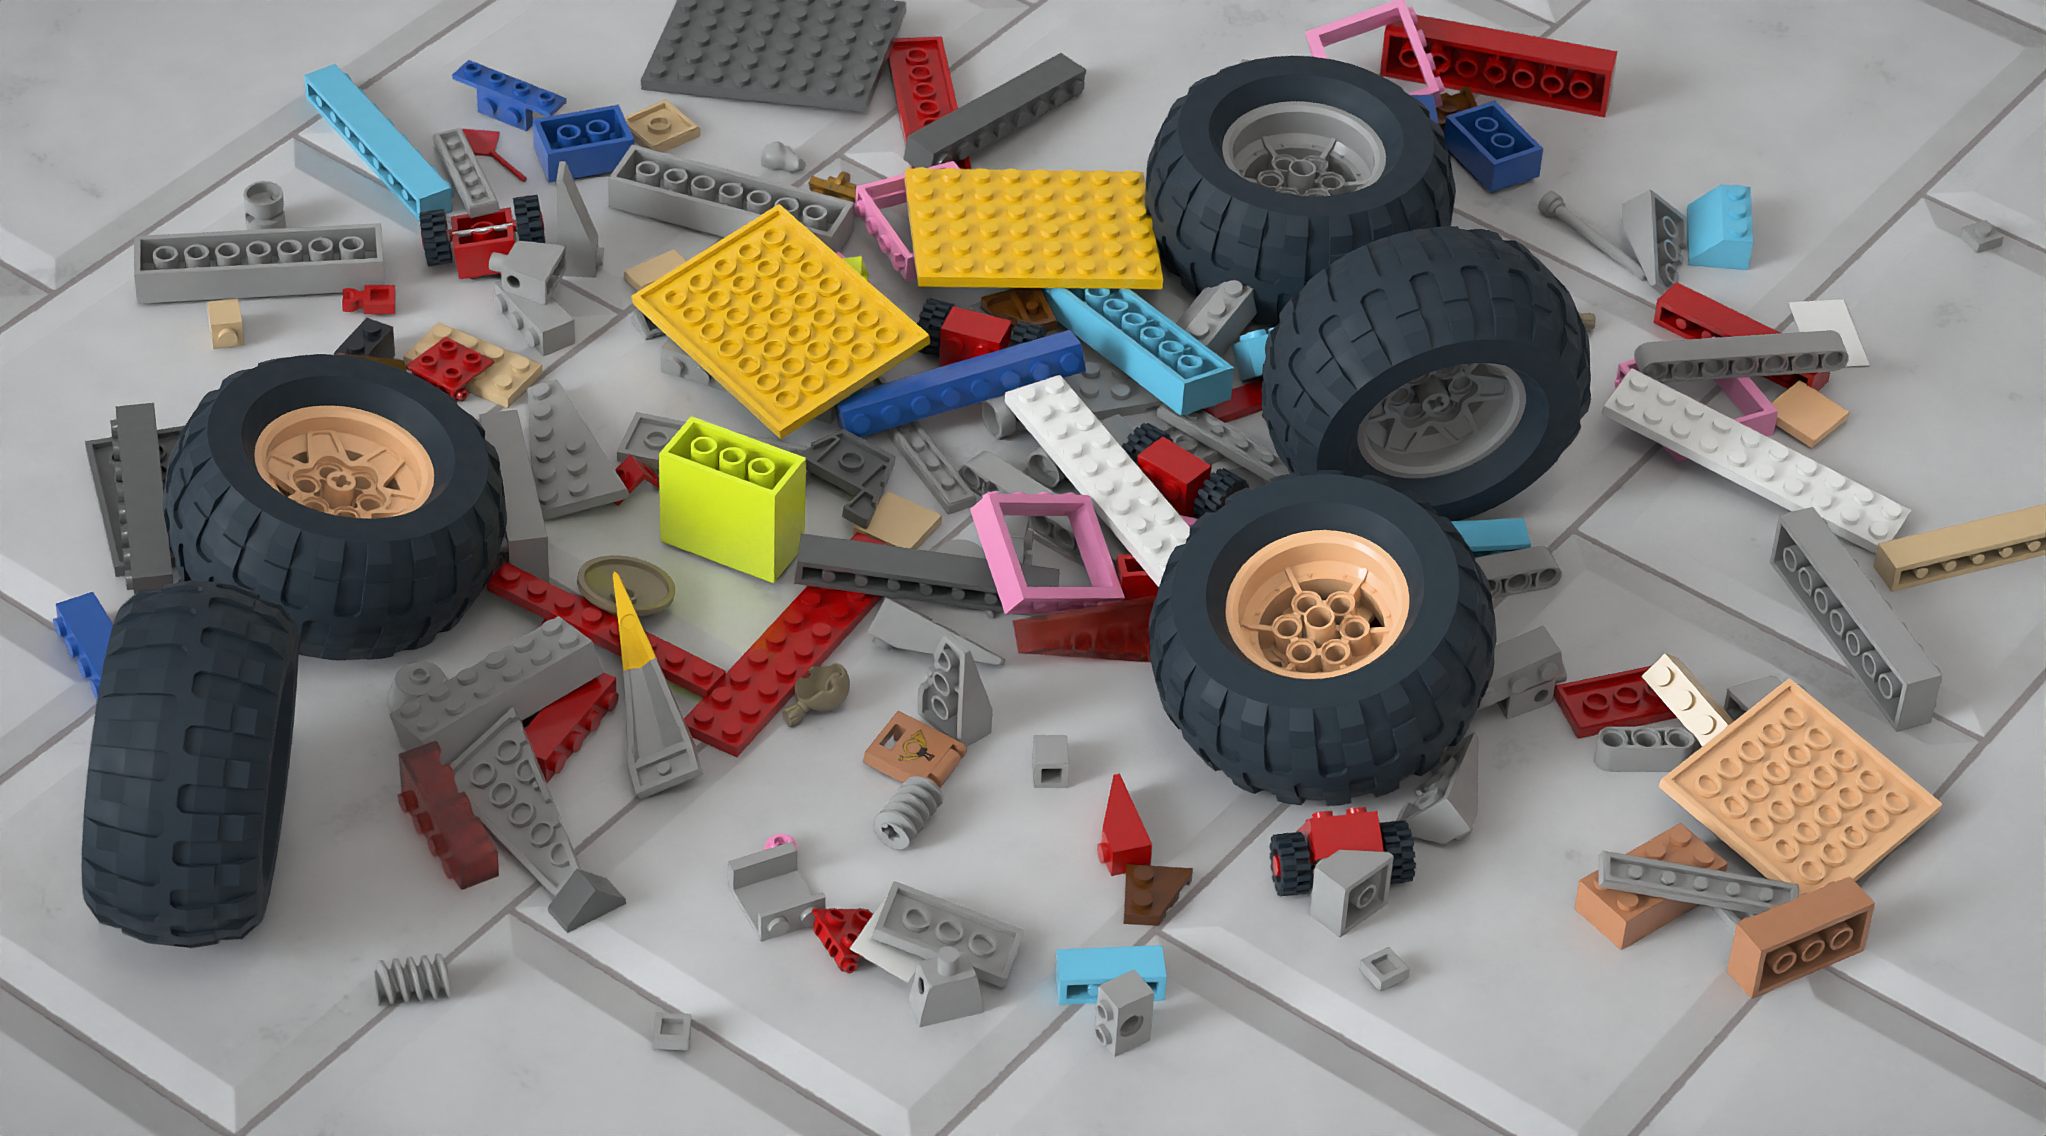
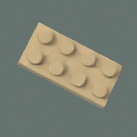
(501, 381)

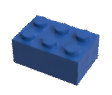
(586, 140)
(1493, 146)

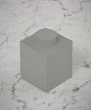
(1050, 761)

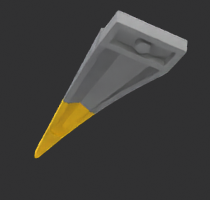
(657, 736)

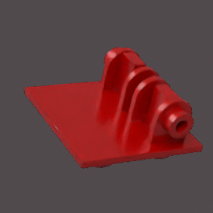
(449, 367)
(839, 931)

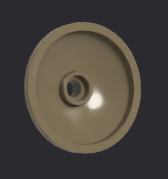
(646, 584)

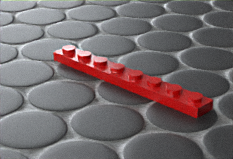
(601, 627)

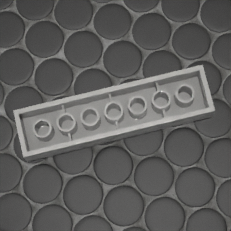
(719, 198)
(257, 263)
(1855, 619)

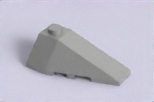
(576, 228)
(1657, 237)
(912, 630)
(954, 694)
(1448, 798)

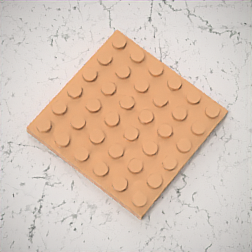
(1800, 792)

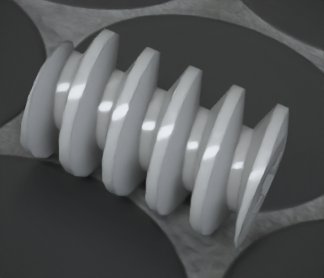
(907, 812)
(411, 978)

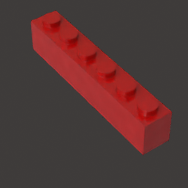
(1701, 317)

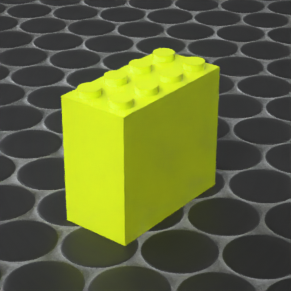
(732, 499)

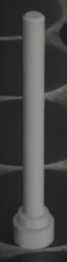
(1552, 205)

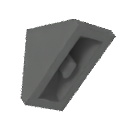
(584, 899)

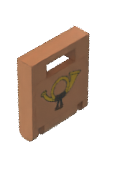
(918, 751)

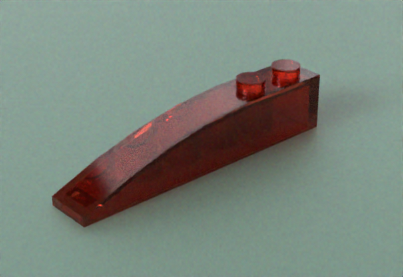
(1093, 632)

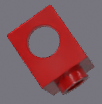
(633, 472)

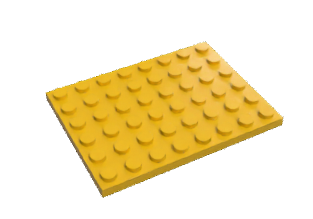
(1031, 229)
(780, 321)

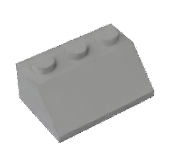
(1219, 315)

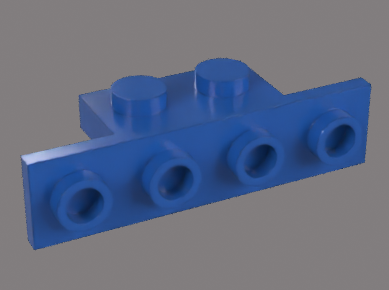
(506, 96)

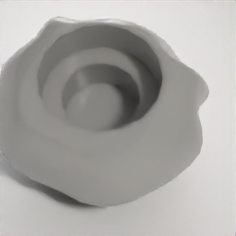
(781, 157)

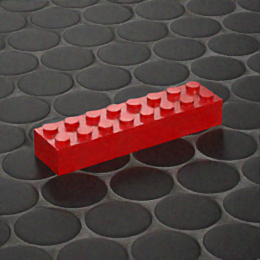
(1505, 65)

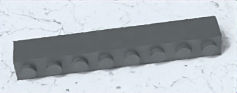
(996, 113)
(143, 497)
(906, 573)

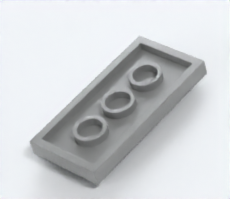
(927, 923)

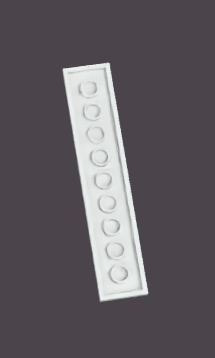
(1754, 460)
(1101, 470)

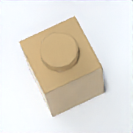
(225, 323)

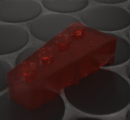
(445, 817)

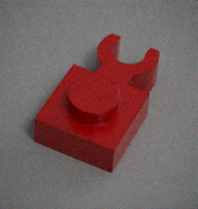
(374, 299)

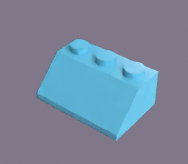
(1721, 228)

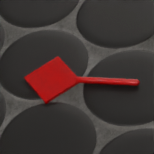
(484, 144)

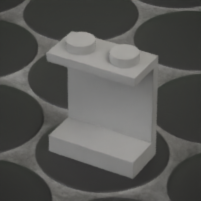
(773, 891)

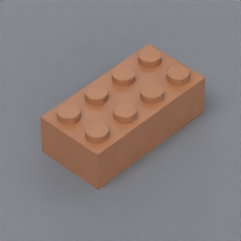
(1631, 916)
(1800, 936)

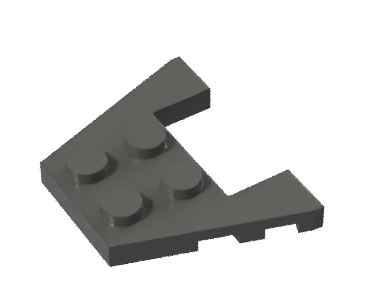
(854, 467)

